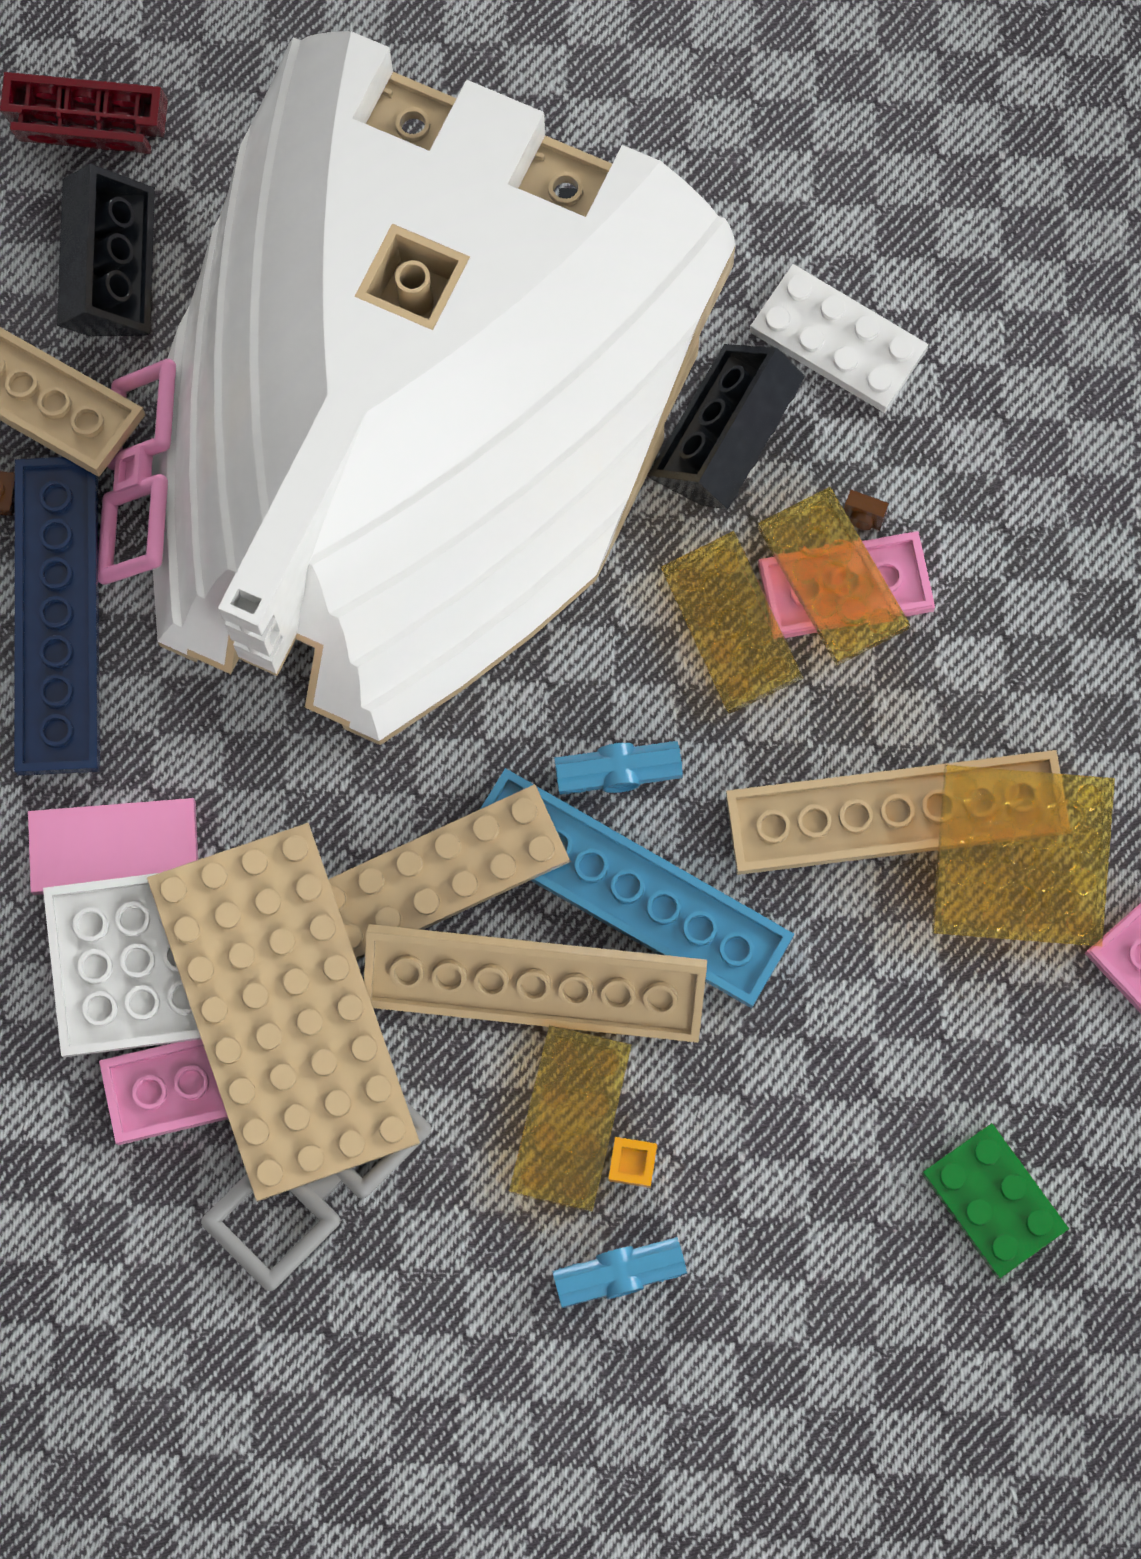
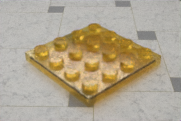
(1023, 855)

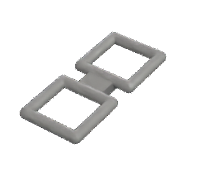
(312, 1197)

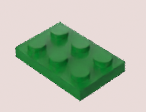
(995, 1201)

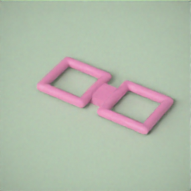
(134, 479)

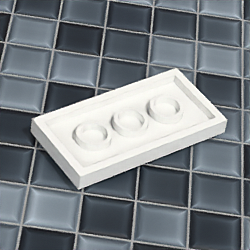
(838, 338)

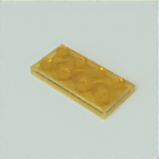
(833, 576)
(732, 622)
(570, 1119)

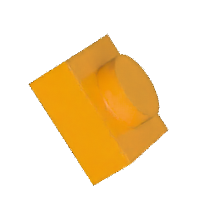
(632, 1162)

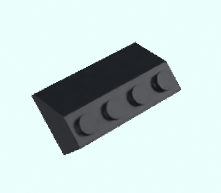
(105, 254)
(727, 424)

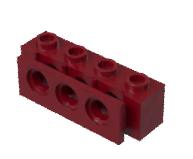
(83, 106)

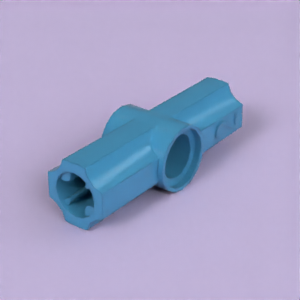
(618, 767)
(619, 1272)

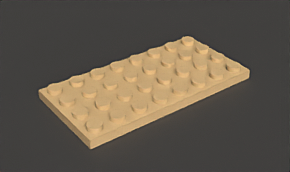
(283, 1011)

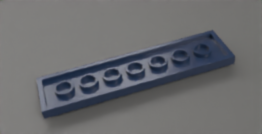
(56, 618)

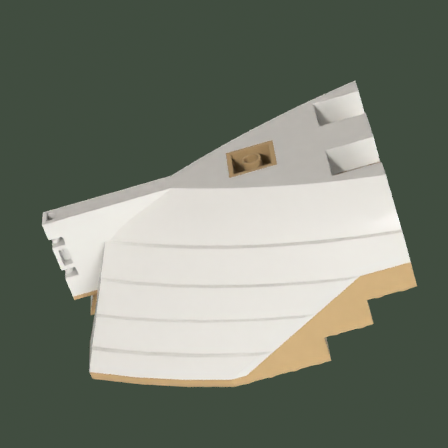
(416, 382)

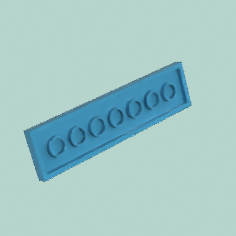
(656, 900)

